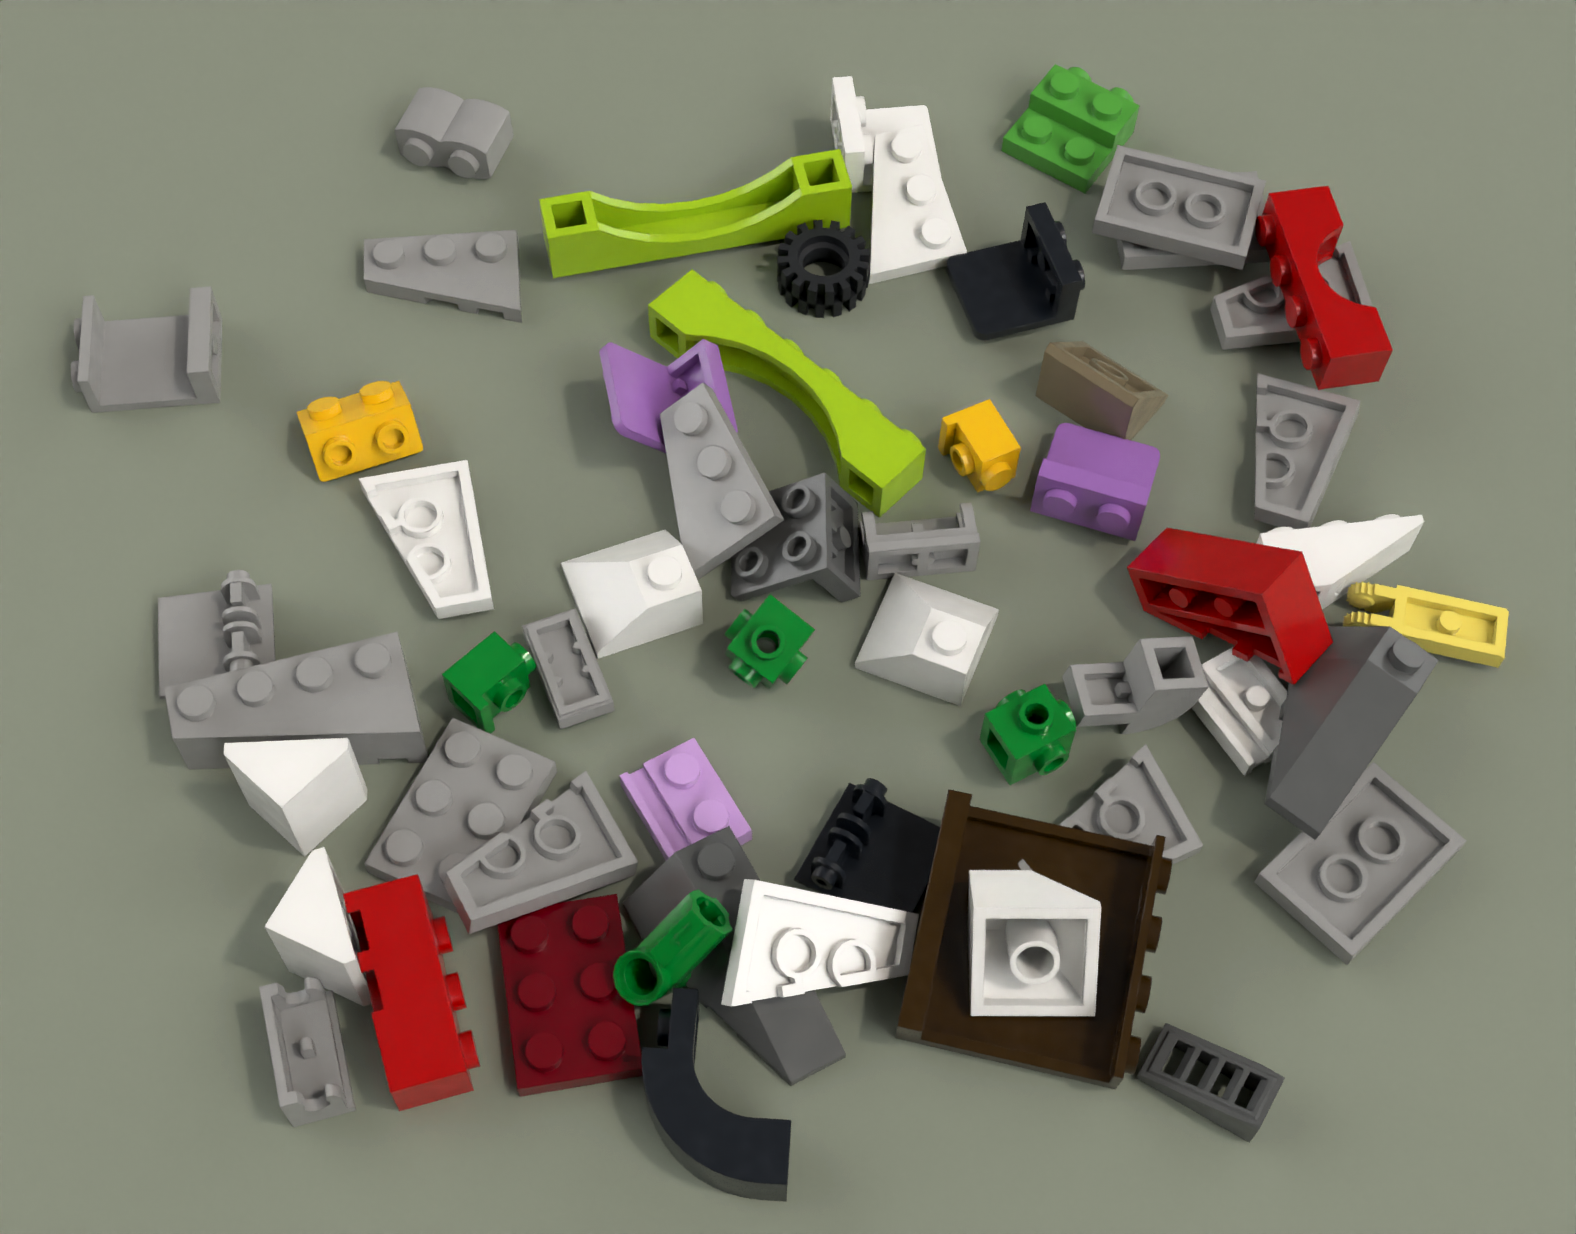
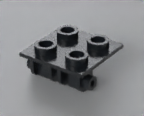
(871, 851)

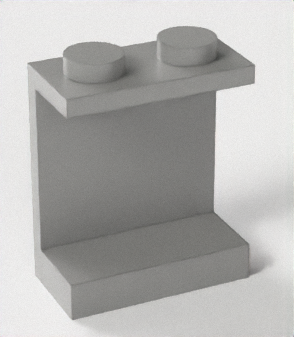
(149, 359)

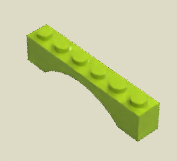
(602, 232)
(871, 454)

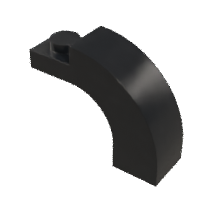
(715, 1145)

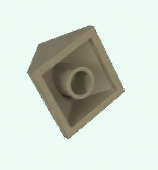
(1096, 390)

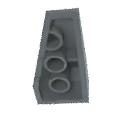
(1341, 719)
(783, 1031)

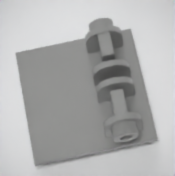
(215, 631)

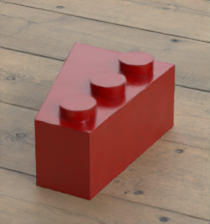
(1238, 592)
(412, 992)

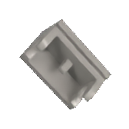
(919, 545)
(307, 1052)

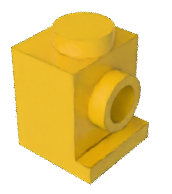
(980, 446)

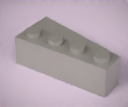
(325, 694)

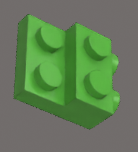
(1072, 127)

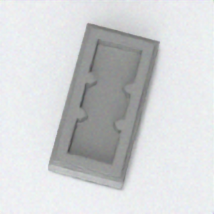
(568, 668)

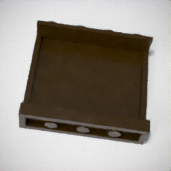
(1106, 868)

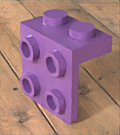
(643, 388)
(1096, 480)

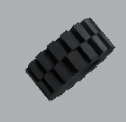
(823, 246)

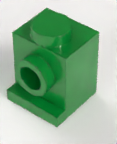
(489, 680)

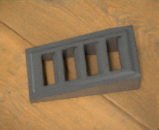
(1220, 1110)

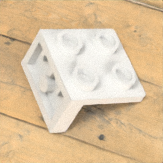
(856, 129)

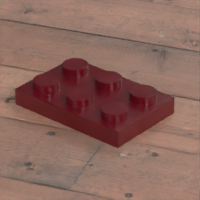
(563, 998)

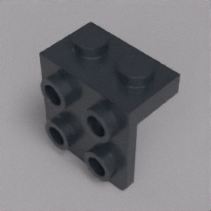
(1020, 281)

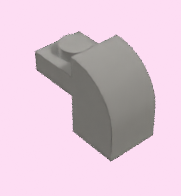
(1144, 691)

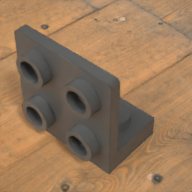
(811, 543)

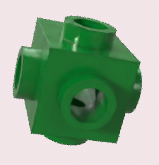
(770, 623)
(1028, 733)

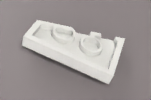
(910, 208)
(436, 532)
(812, 941)

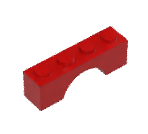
(1338, 337)

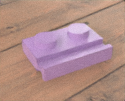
(682, 799)

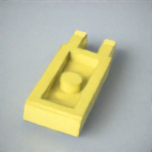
(1434, 621)

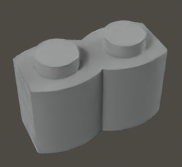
(454, 133)

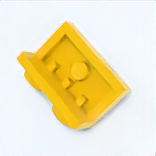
(360, 430)

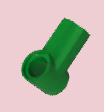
(673, 949)

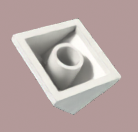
(299, 785)
(317, 932)

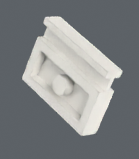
(1242, 708)

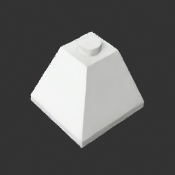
(635, 592)
(927, 639)
(1031, 946)

